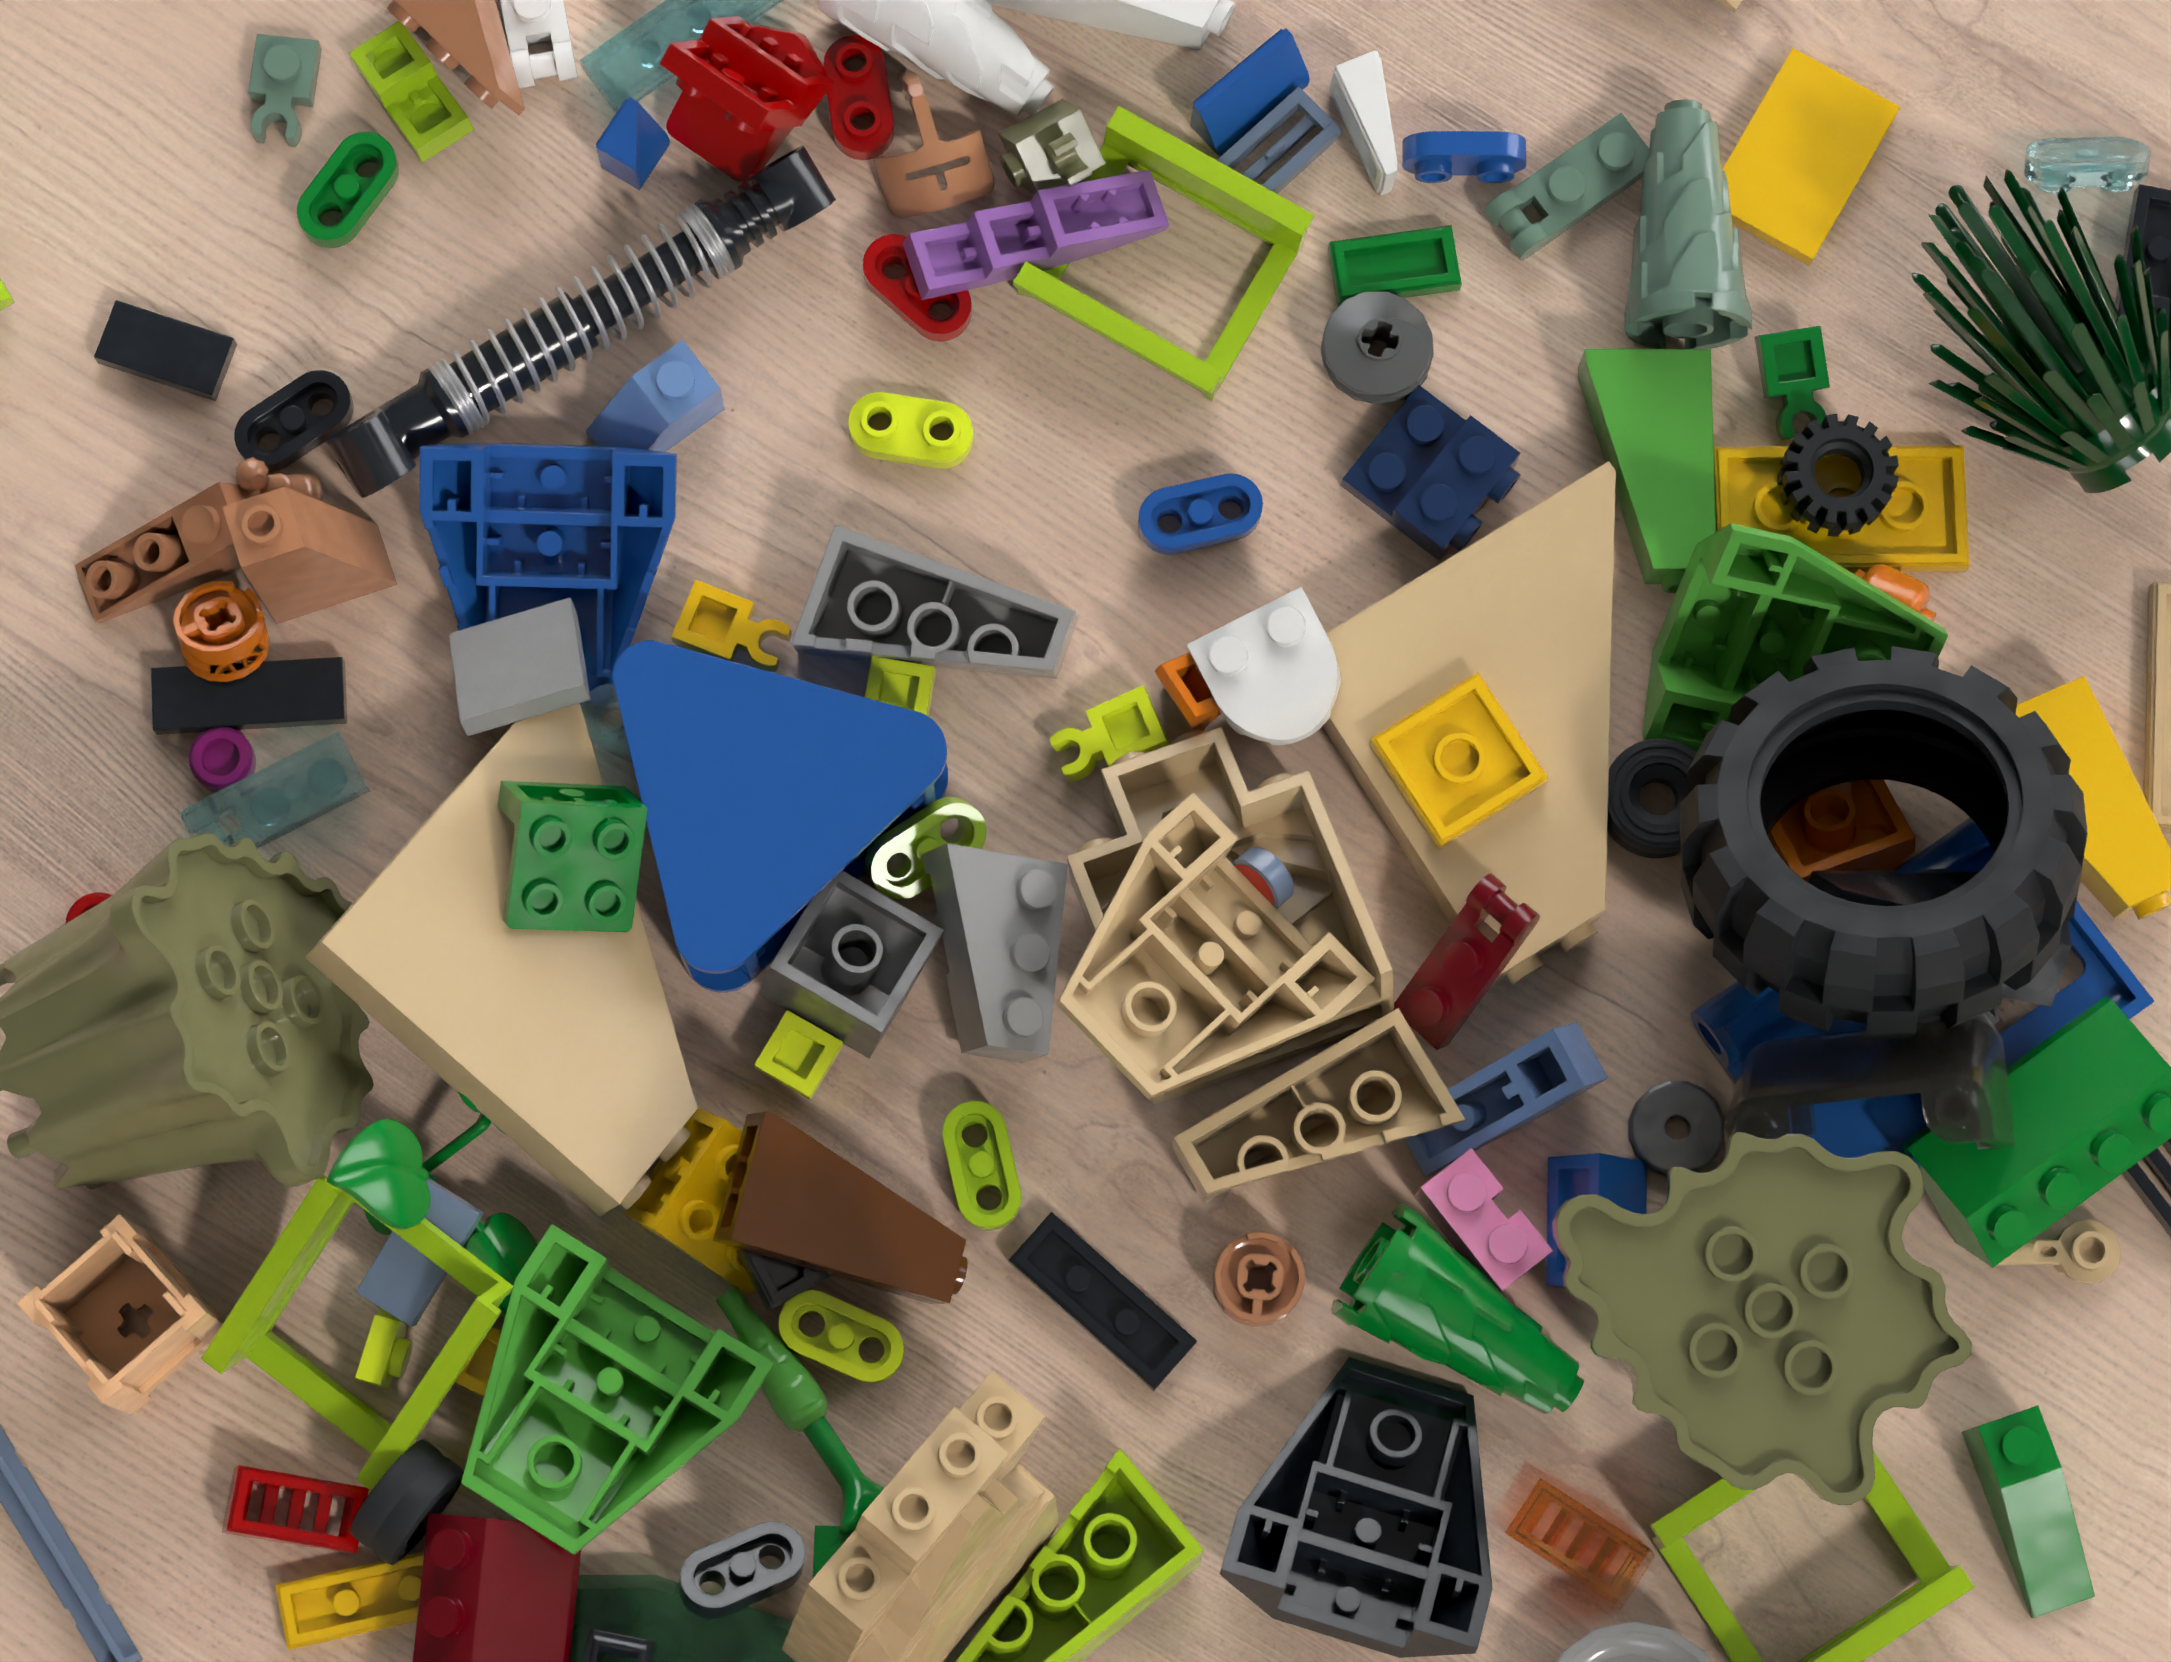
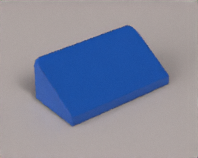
(1249, 92)

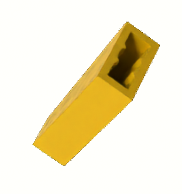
(2125, 849)

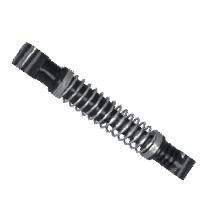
(460, 395)

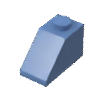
(659, 404)

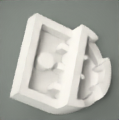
(1271, 671)

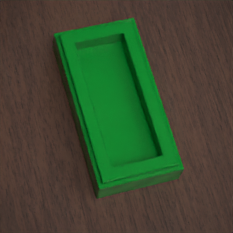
(1396, 263)

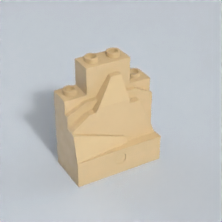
(1277, 816)

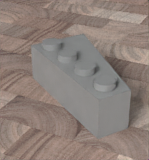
(927, 613)

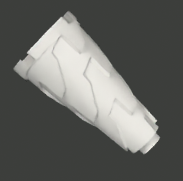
(953, 43)

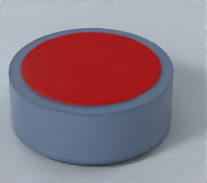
(1266, 874)

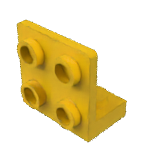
(689, 1195)

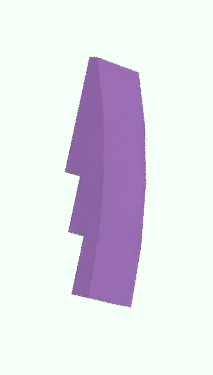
(1046, 232)

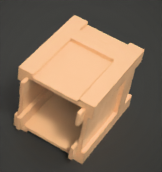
(88, 1305)

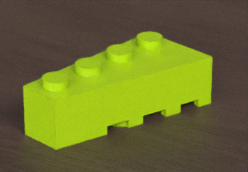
(1094, 1574)

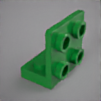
(572, 856)

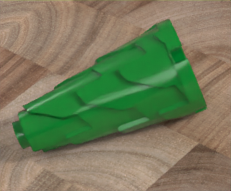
(1450, 1313)

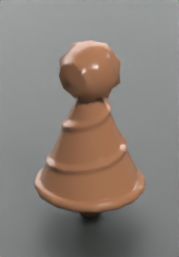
(254, 476)

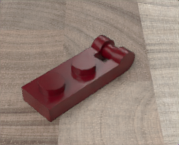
(1465, 962)

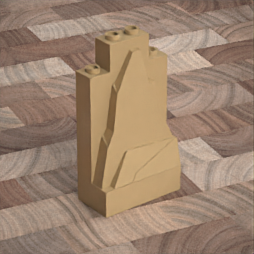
(933, 1542)

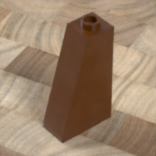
(829, 1216)

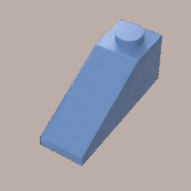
(1512, 1094)

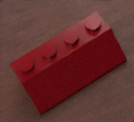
(494, 1593)

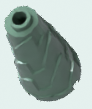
(1684, 244)

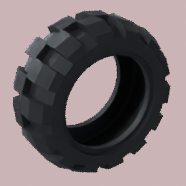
(1903, 726)

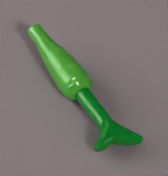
(801, 1405)

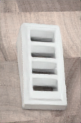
(1364, 108)

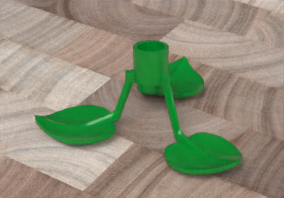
(388, 1178)

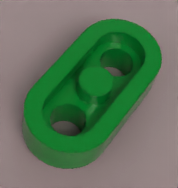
(343, 190)

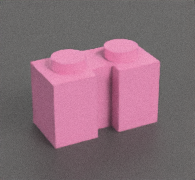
(1465, 1212)

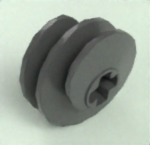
(1352, 333)

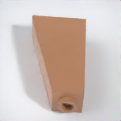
(306, 552)

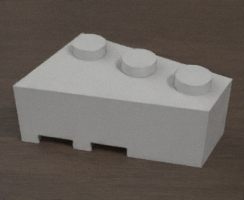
(999, 946)

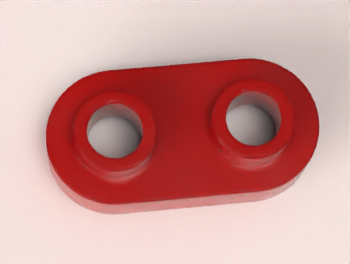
(859, 94)
(903, 294)

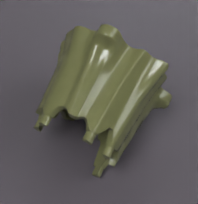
(186, 1024)
(1768, 1308)

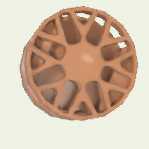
(1258, 1279)

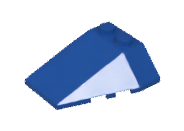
(548, 526)

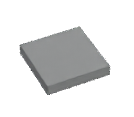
(519, 667)

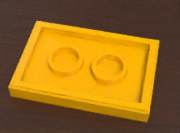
(1804, 155)

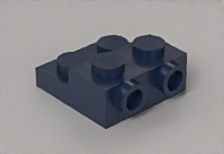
(1433, 473)

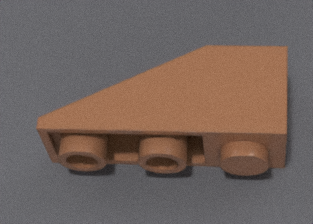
(469, 36)
(164, 555)

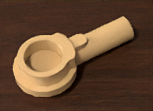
(2083, 1252)

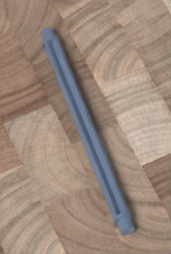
(61, 1561)

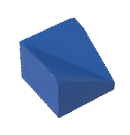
(632, 144)

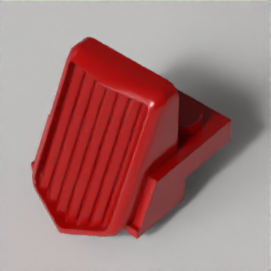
(742, 92)

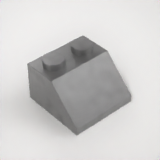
(850, 962)

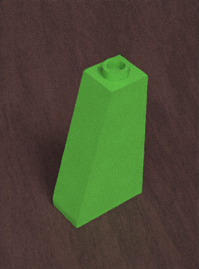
(1658, 435)

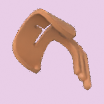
(923, 194)

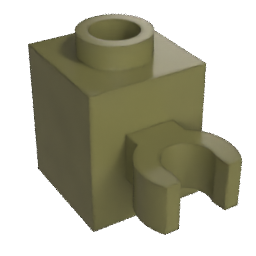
(1050, 149)

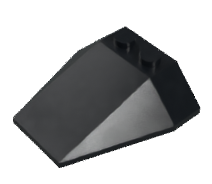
(1372, 1519)

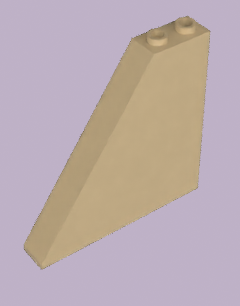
(1537, 626)
(536, 1027)

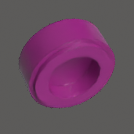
(221, 758)

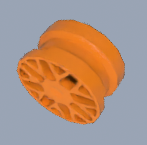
(238, 628)

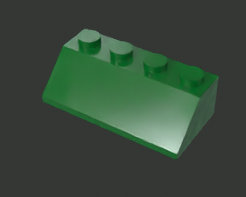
(2080, 1118)

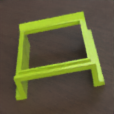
(1217, 189)
(250, 1324)
(1936, 1589)

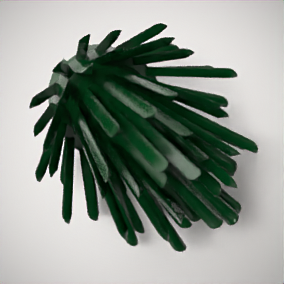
(2070, 371)

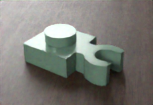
(283, 76)

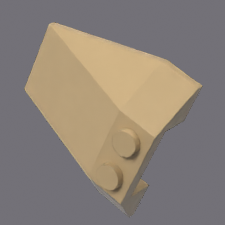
(1199, 963)

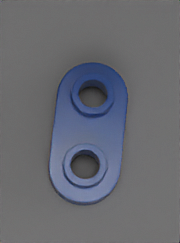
(1484, 154)
(1197, 510)

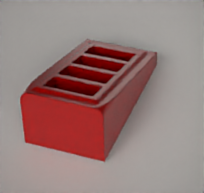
(239, 1499)

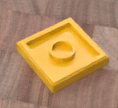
(1458, 760)

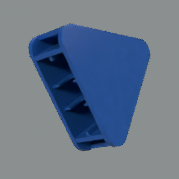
(761, 795)

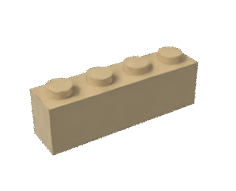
(1332, 1105)

